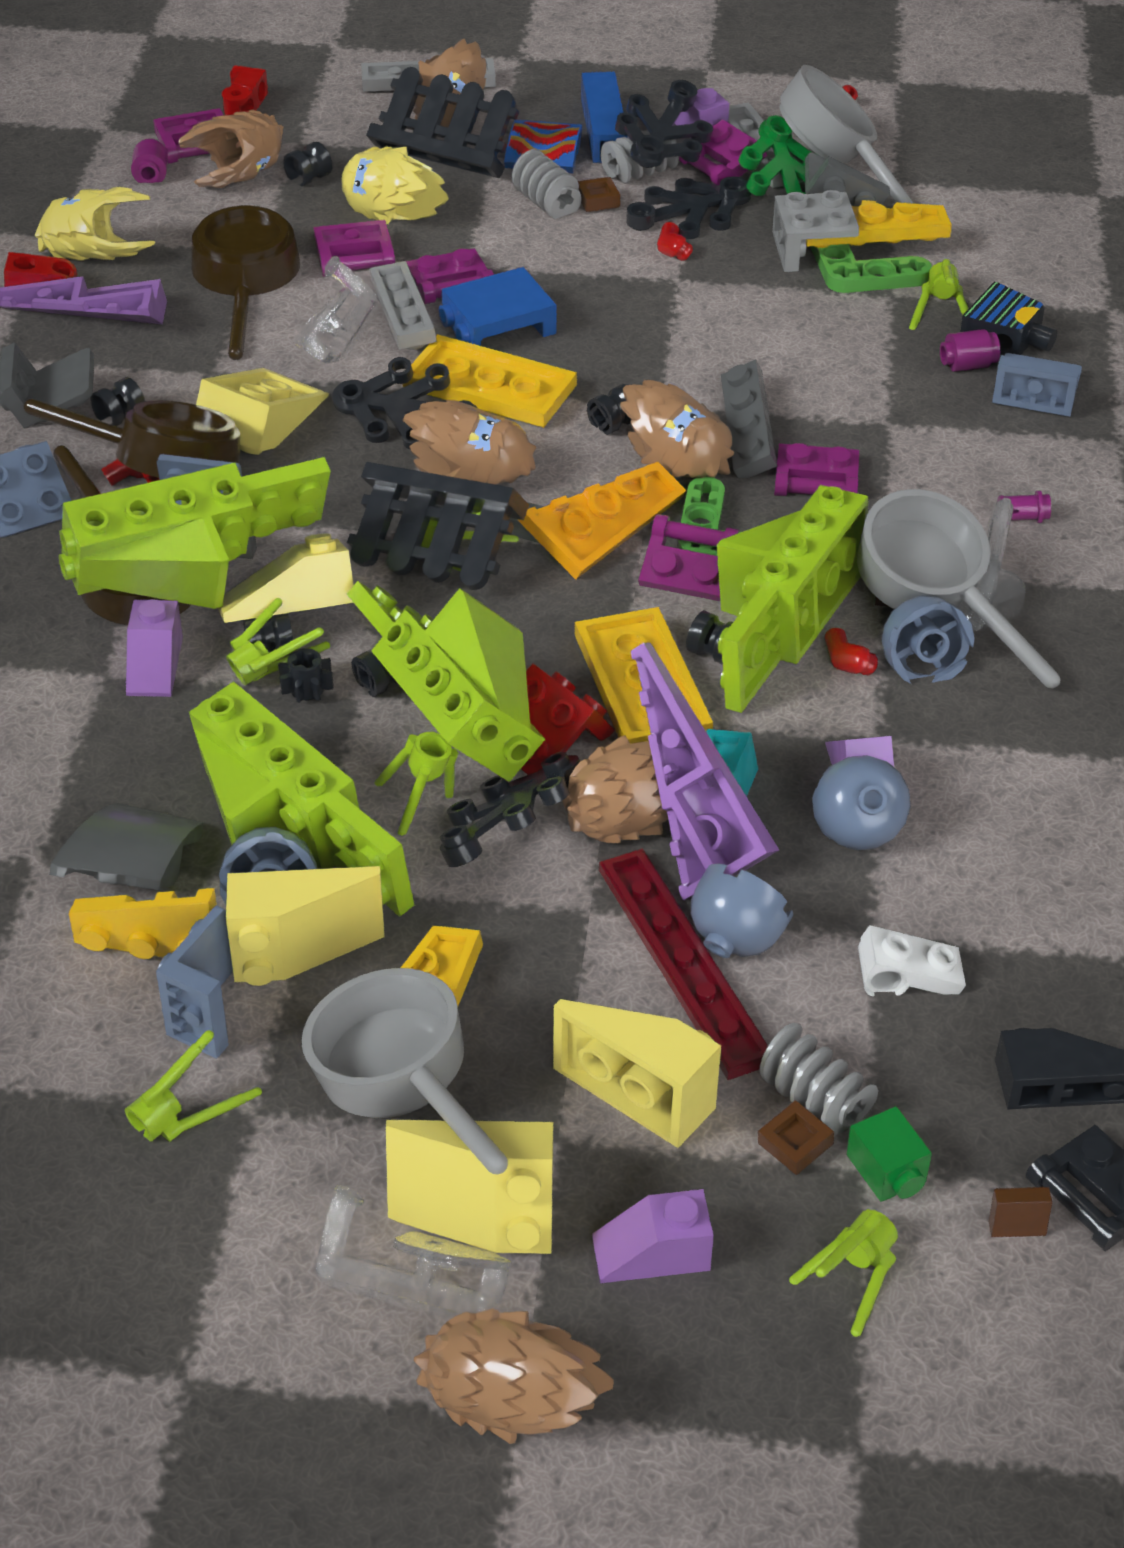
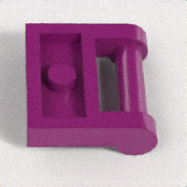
(172, 128)
(725, 147)
(356, 244)
(446, 270)
(806, 467)
(678, 568)

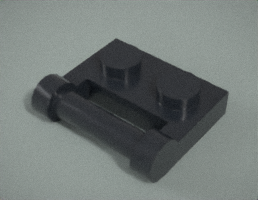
(1100, 1168)

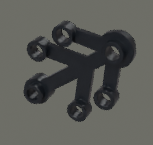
(649, 149)
(728, 195)
(358, 397)
(506, 801)

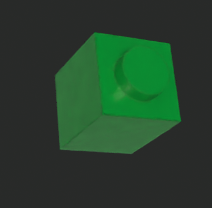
(889, 1155)

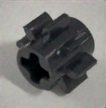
(305, 675)

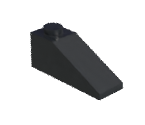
(1057, 1069)

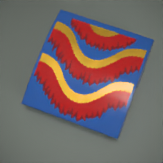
(555, 140)

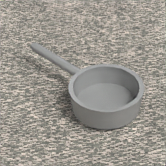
(834, 124)
(935, 547)
(392, 1048)

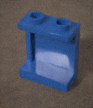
(497, 306)

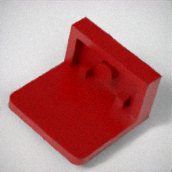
(560, 715)

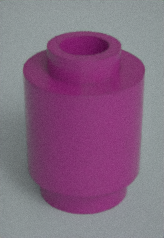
(149, 161)
(970, 350)

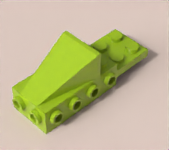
(181, 553)
(785, 586)
(460, 673)
(277, 779)

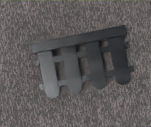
(454, 148)
(422, 493)

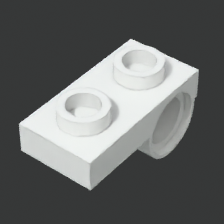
(898, 960)

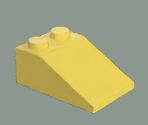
(261, 404)
(302, 577)
(299, 919)
(639, 1065)
(449, 1192)

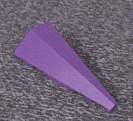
(127, 302)
(702, 799)

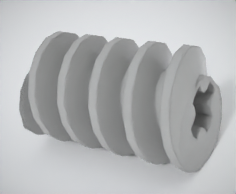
(619, 163)
(546, 184)
(813, 1082)

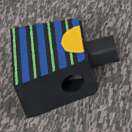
(1012, 317)

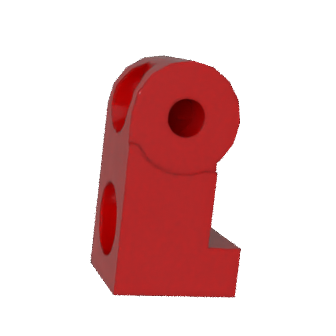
(244, 92)
(30, 268)

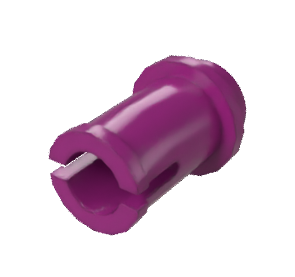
(1030, 506)

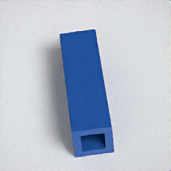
(600, 107)

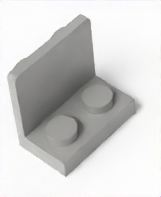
(810, 217)

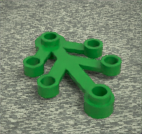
(776, 135)

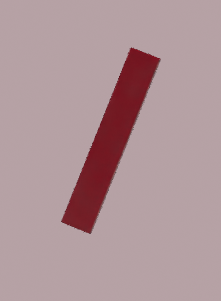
(684, 961)

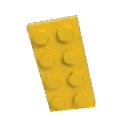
(497, 380)
(607, 651)

